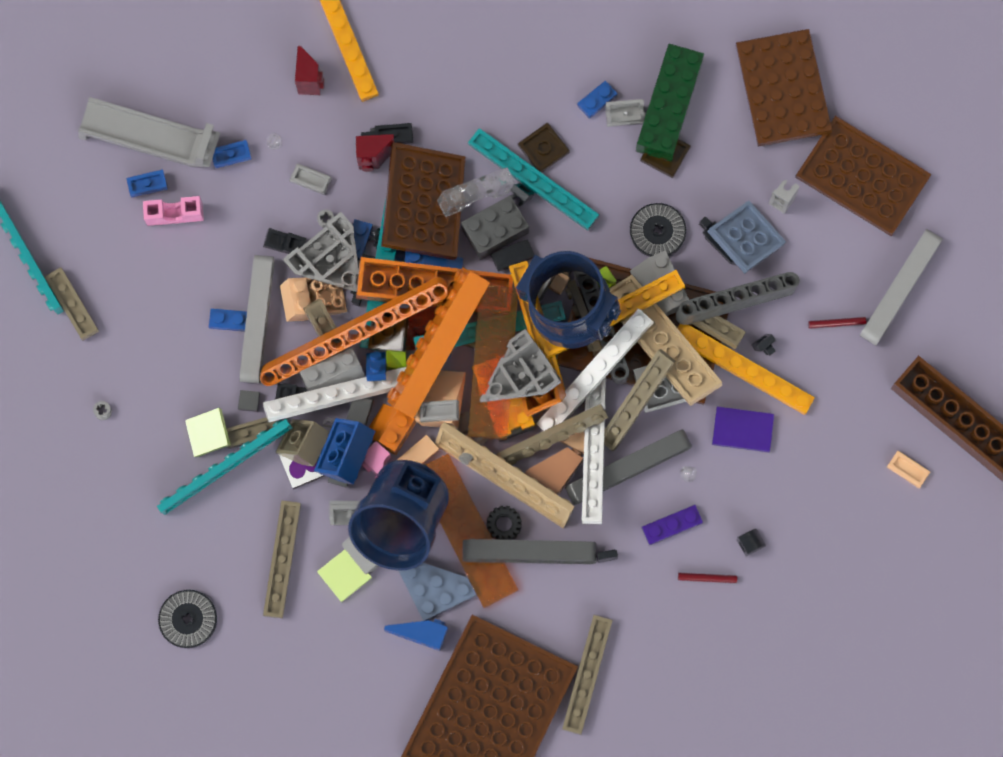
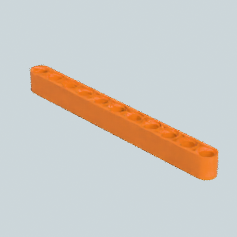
(359, 324)

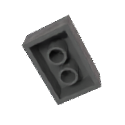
(495, 227)

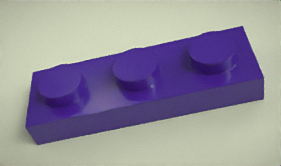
(672, 525)

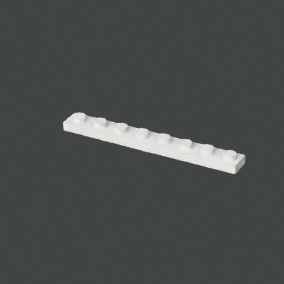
(597, 370)
(329, 396)
(594, 461)

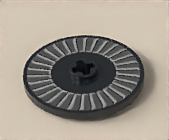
(660, 216)
(179, 606)

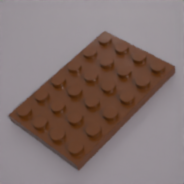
(783, 87)
(863, 176)
(411, 209)

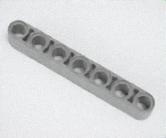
(901, 287)
(257, 319)

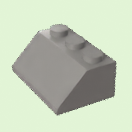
(653, 269)
(332, 371)
(664, 396)

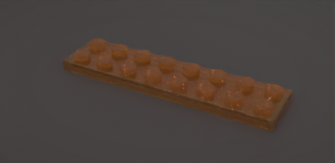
(493, 331)
(462, 522)

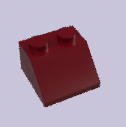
(308, 76)
(373, 151)

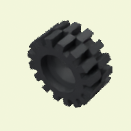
(504, 512)

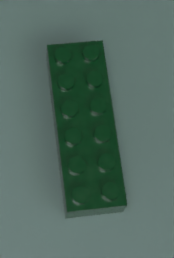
(669, 102)

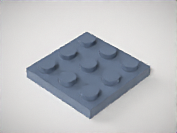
(746, 236)

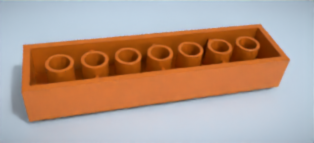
(388, 279)
(437, 342)

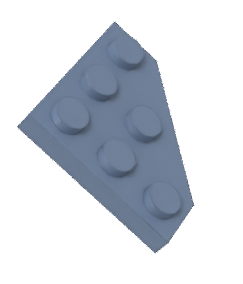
(436, 589)

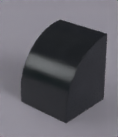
(750, 542)

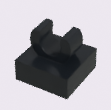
(522, 192)
(764, 344)

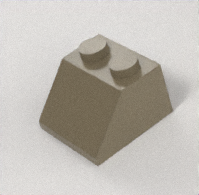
(303, 442)

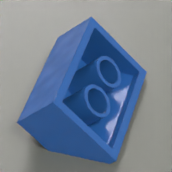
(344, 450)

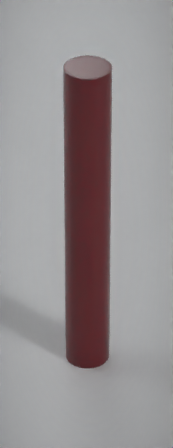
(837, 322)
(707, 577)

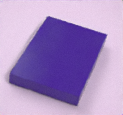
(743, 429)

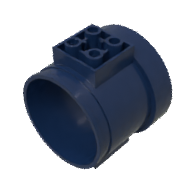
(579, 332)
(399, 515)

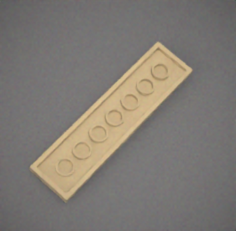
(690, 372)
(505, 475)

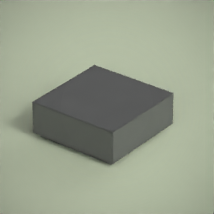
(248, 400)

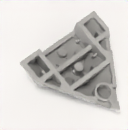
(328, 255)
(521, 371)

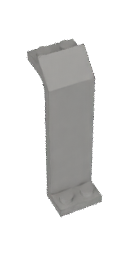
(148, 134)

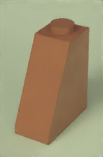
(557, 469)

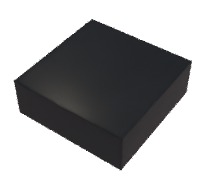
(607, 556)

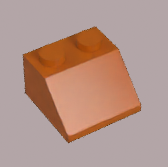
(537, 403)
(391, 428)

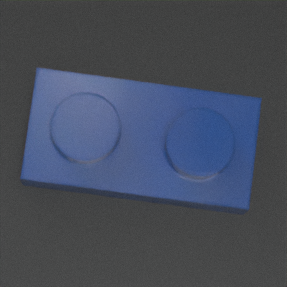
(597, 99)
(231, 154)
(147, 183)
(361, 235)
(227, 319)
(376, 366)

